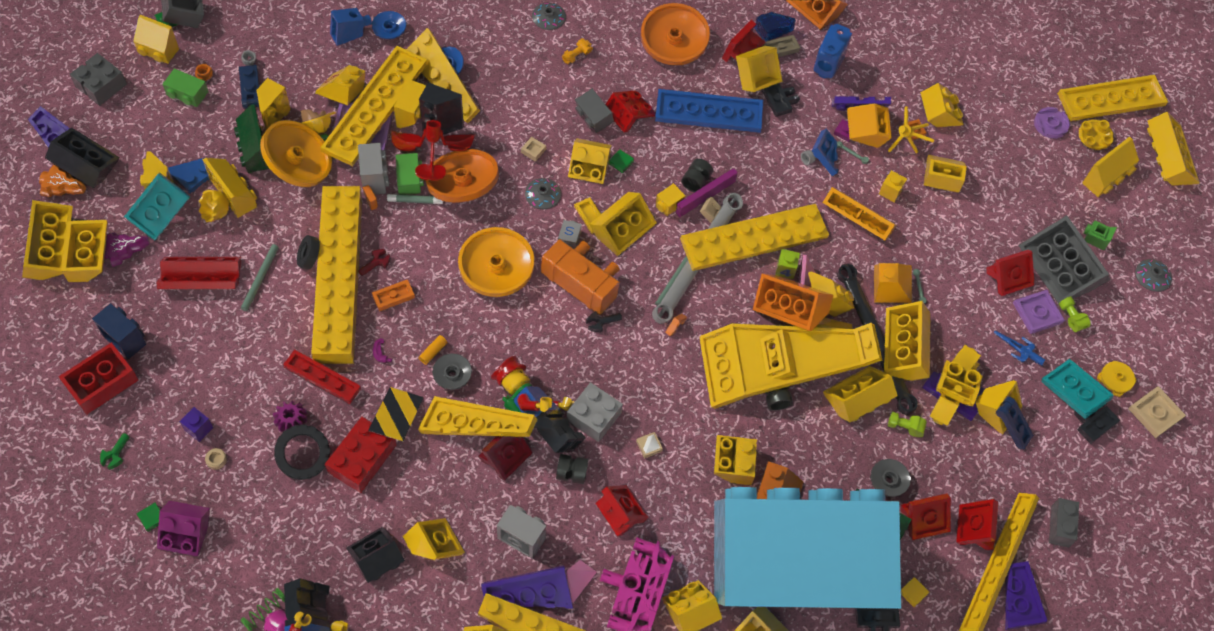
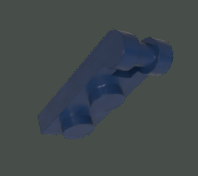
(249, 84)
(1015, 422)

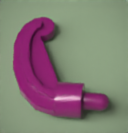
(377, 353)

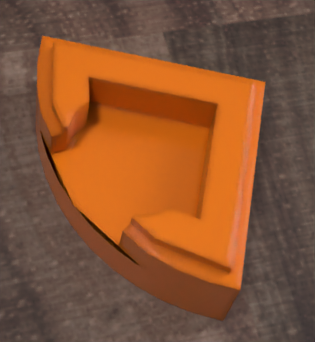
(370, 197)
(680, 319)

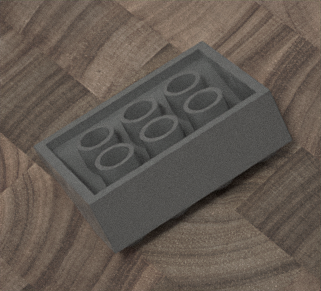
(1065, 261)

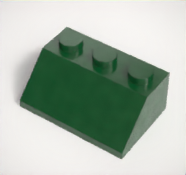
(250, 136)

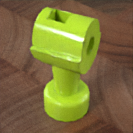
(1076, 321)
(915, 425)

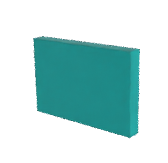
(157, 206)
(1077, 388)

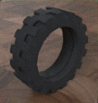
(286, 436)

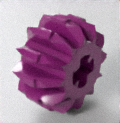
(284, 415)

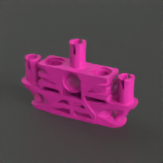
(653, 588)

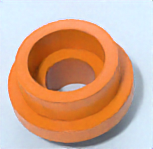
(203, 68)

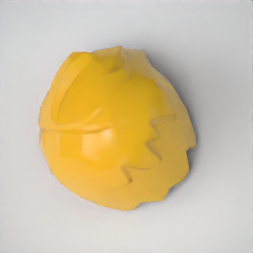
(213, 205)

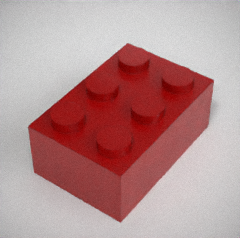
(98, 378)
(360, 455)

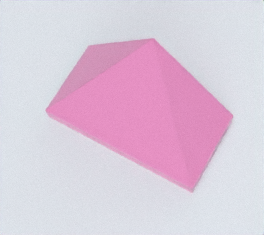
(805, 268)
(578, 578)

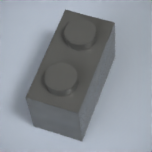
(594, 111)
(1064, 522)

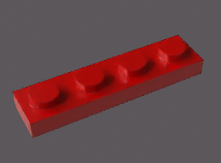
(322, 376)

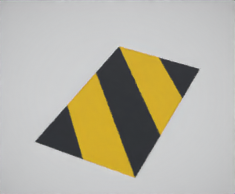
(396, 414)

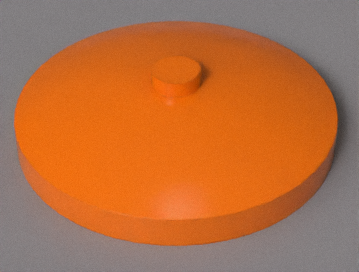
(675, 34)
(467, 176)

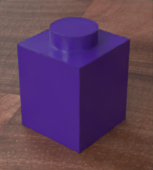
(196, 424)

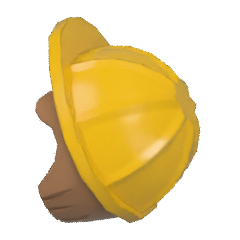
(316, 121)

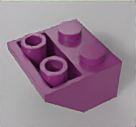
(182, 527)

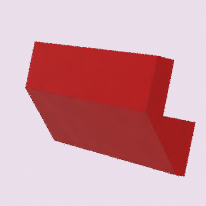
(199, 273)

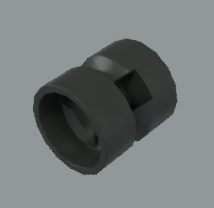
(697, 175)
(779, 399)
(572, 469)

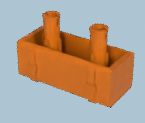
(580, 276)

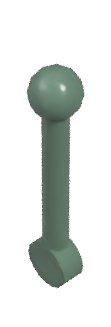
(864, 160)
(916, 272)

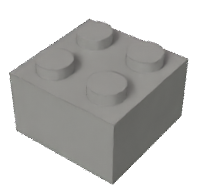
(373, 167)
(594, 412)
(521, 531)

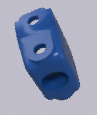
(832, 51)

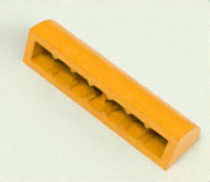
(859, 213)

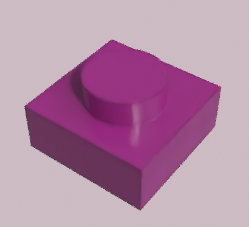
(843, 130)

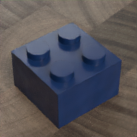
(120, 330)

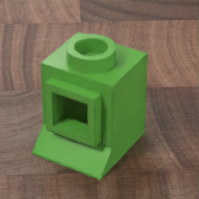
(1098, 234)

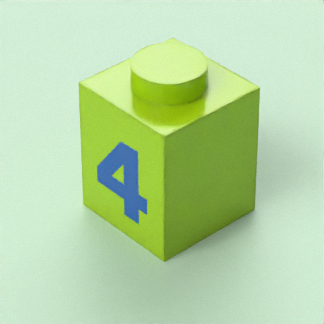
(787, 264)

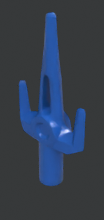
(1025, 351)

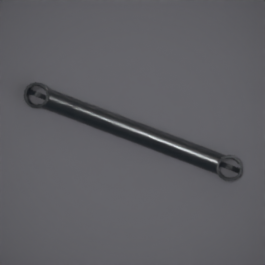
(866, 317)

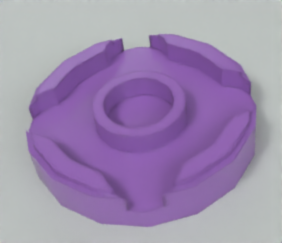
(1051, 122)

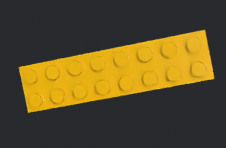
(373, 105)
(754, 237)

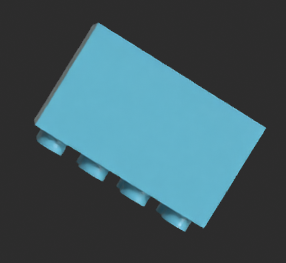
(807, 550)

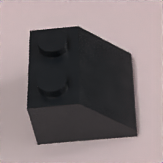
(375, 554)

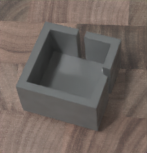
(183, 12)
(98, 79)

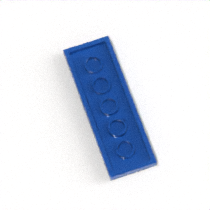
(709, 110)

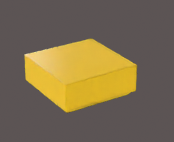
(914, 592)

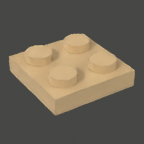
(1157, 412)

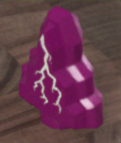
(122, 247)

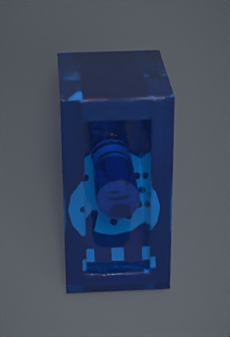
(773, 25)

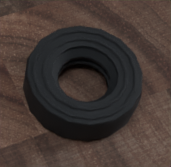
(308, 252)

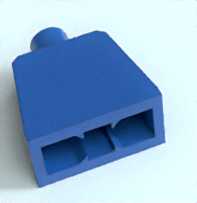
(347, 25)

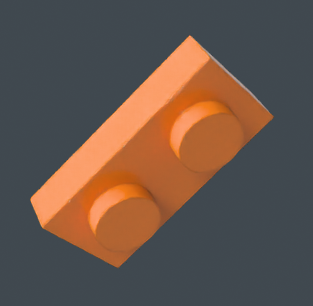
(393, 295)

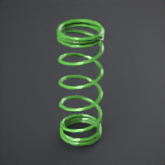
(277, 591)

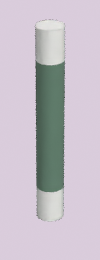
(413, 199)

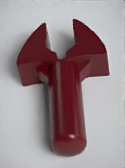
(375, 262)

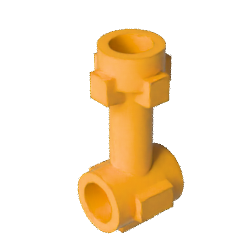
(582, 46)

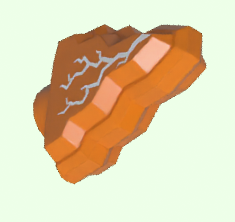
(59, 182)

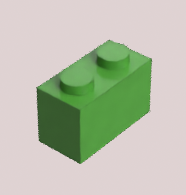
(185, 88)
(406, 178)

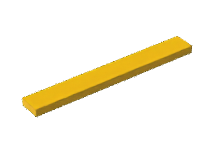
(999, 563)

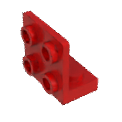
(628, 107)

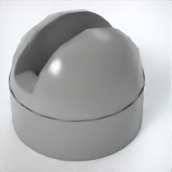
(244, 57)
(808, 157)

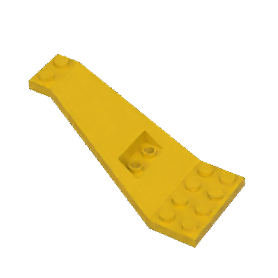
(743, 364)

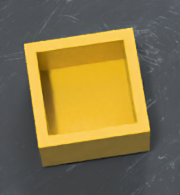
(759, 68)

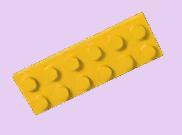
(1112, 97)

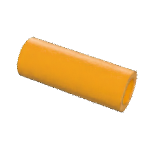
(432, 350)

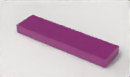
(706, 192)

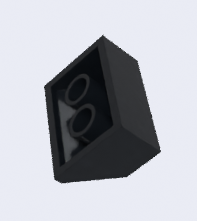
(443, 106)
(81, 157)

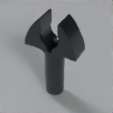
(601, 321)

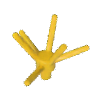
(907, 132)

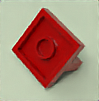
(743, 42)
(1013, 272)
(620, 508)
(929, 516)
(978, 523)

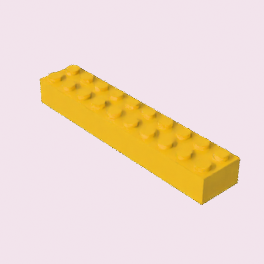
(337, 275)

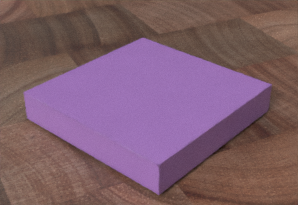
(1038, 311)

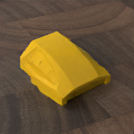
(959, 383)

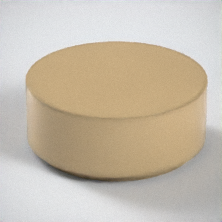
(216, 459)

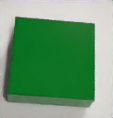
(621, 161)
(149, 517)

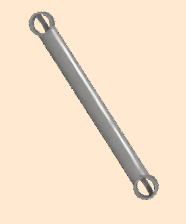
(687, 275)

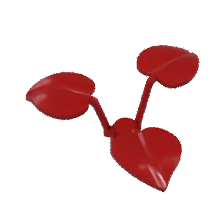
(433, 133)

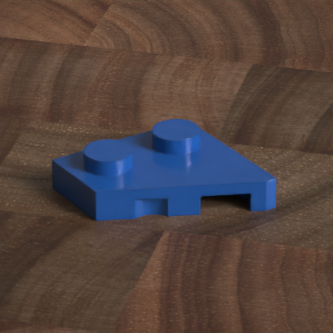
(826, 151)
(190, 174)

